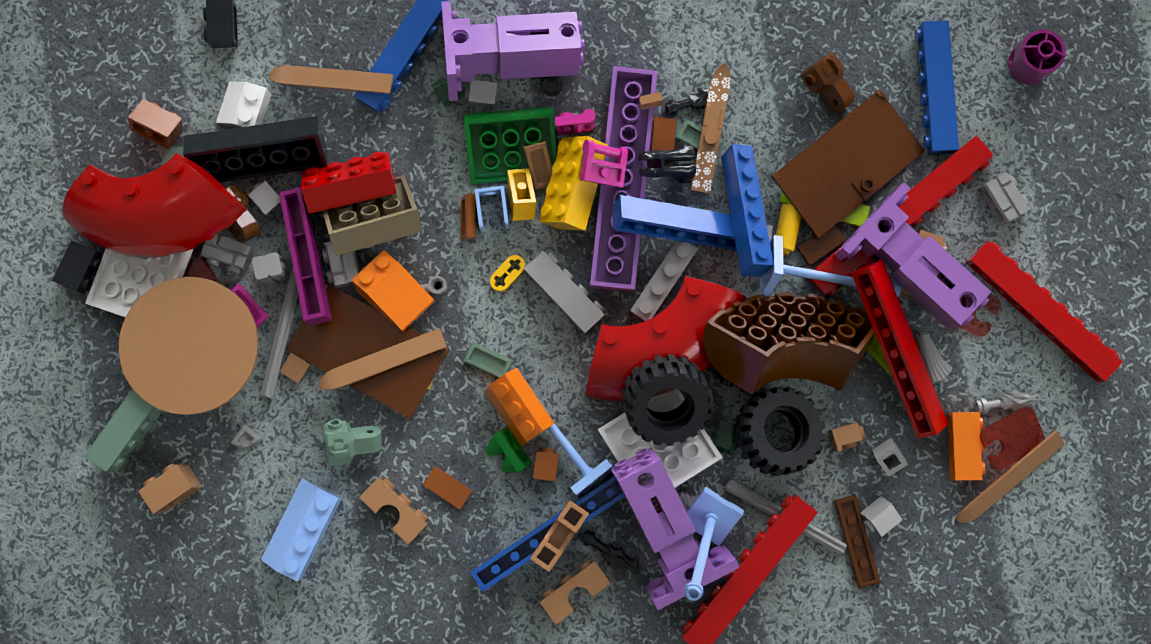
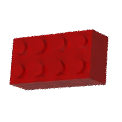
(348, 182)

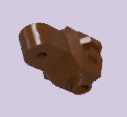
(827, 79)
(245, 226)

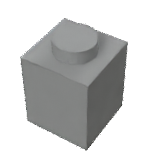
(482, 94)
(266, 198)
(889, 457)
(880, 516)

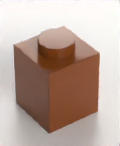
(546, 465)

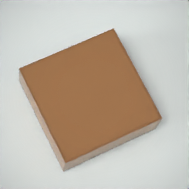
(650, 101)
(295, 368)

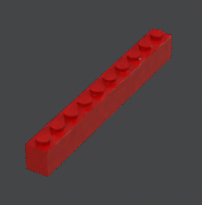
(921, 198)

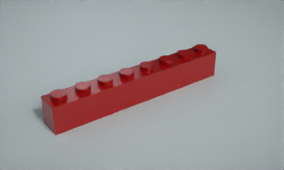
(1044, 312)
(899, 348)
(754, 566)

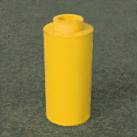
(788, 227)

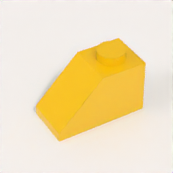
(521, 194)

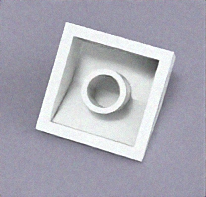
(243, 105)

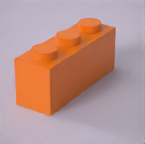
(965, 446)

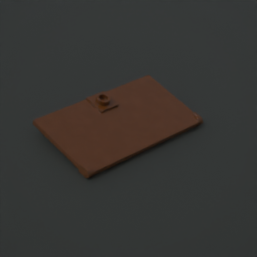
(848, 163)
(359, 332)

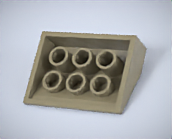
(373, 220)

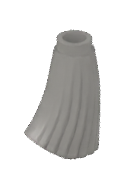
(934, 363)

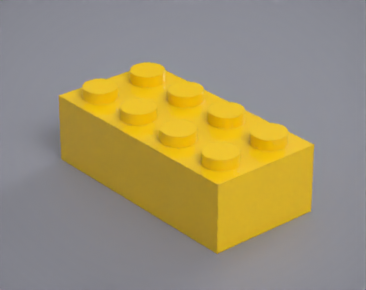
(568, 197)

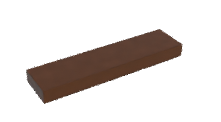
(857, 541)

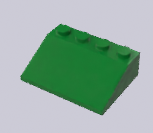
(499, 138)

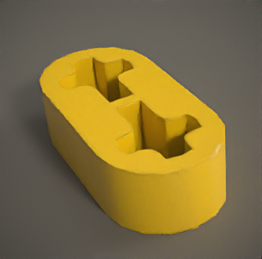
(503, 269)

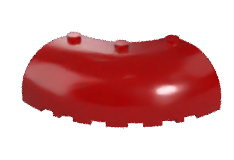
(152, 212)
(672, 332)

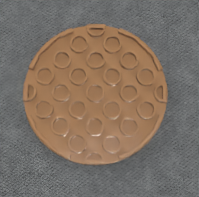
(188, 345)

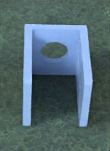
(491, 191)

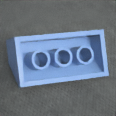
(301, 530)

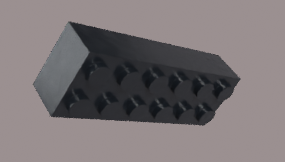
(259, 149)

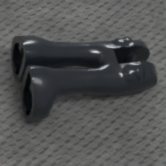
(655, 161)

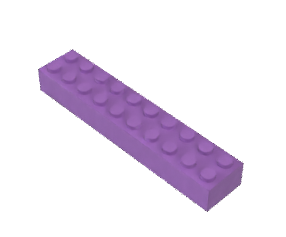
(627, 127)

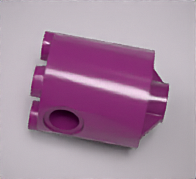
(1036, 57)

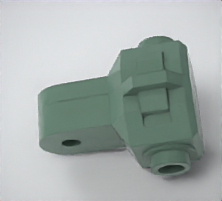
(344, 442)

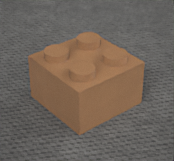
(170, 488)

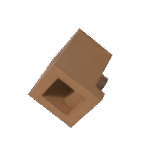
(847, 436)

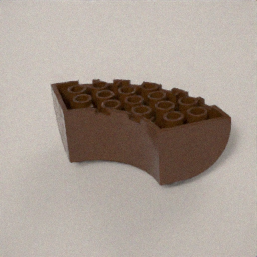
(787, 339)

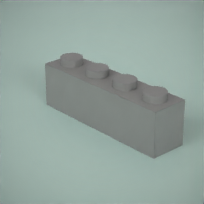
(663, 281)
(564, 292)

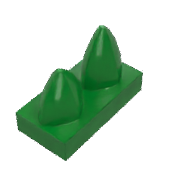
(505, 442)

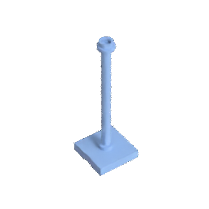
(774, 274)
(590, 475)
(713, 520)

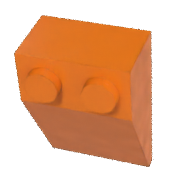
(392, 290)

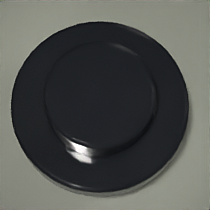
(551, 85)

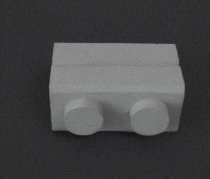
(1005, 198)
(228, 252)
(342, 267)
(269, 268)

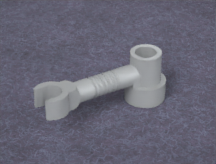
(432, 284)

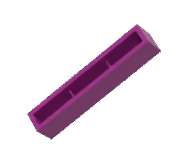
(305, 257)

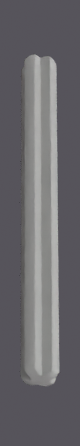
(280, 337)
(770, 508)

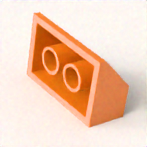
(518, 406)

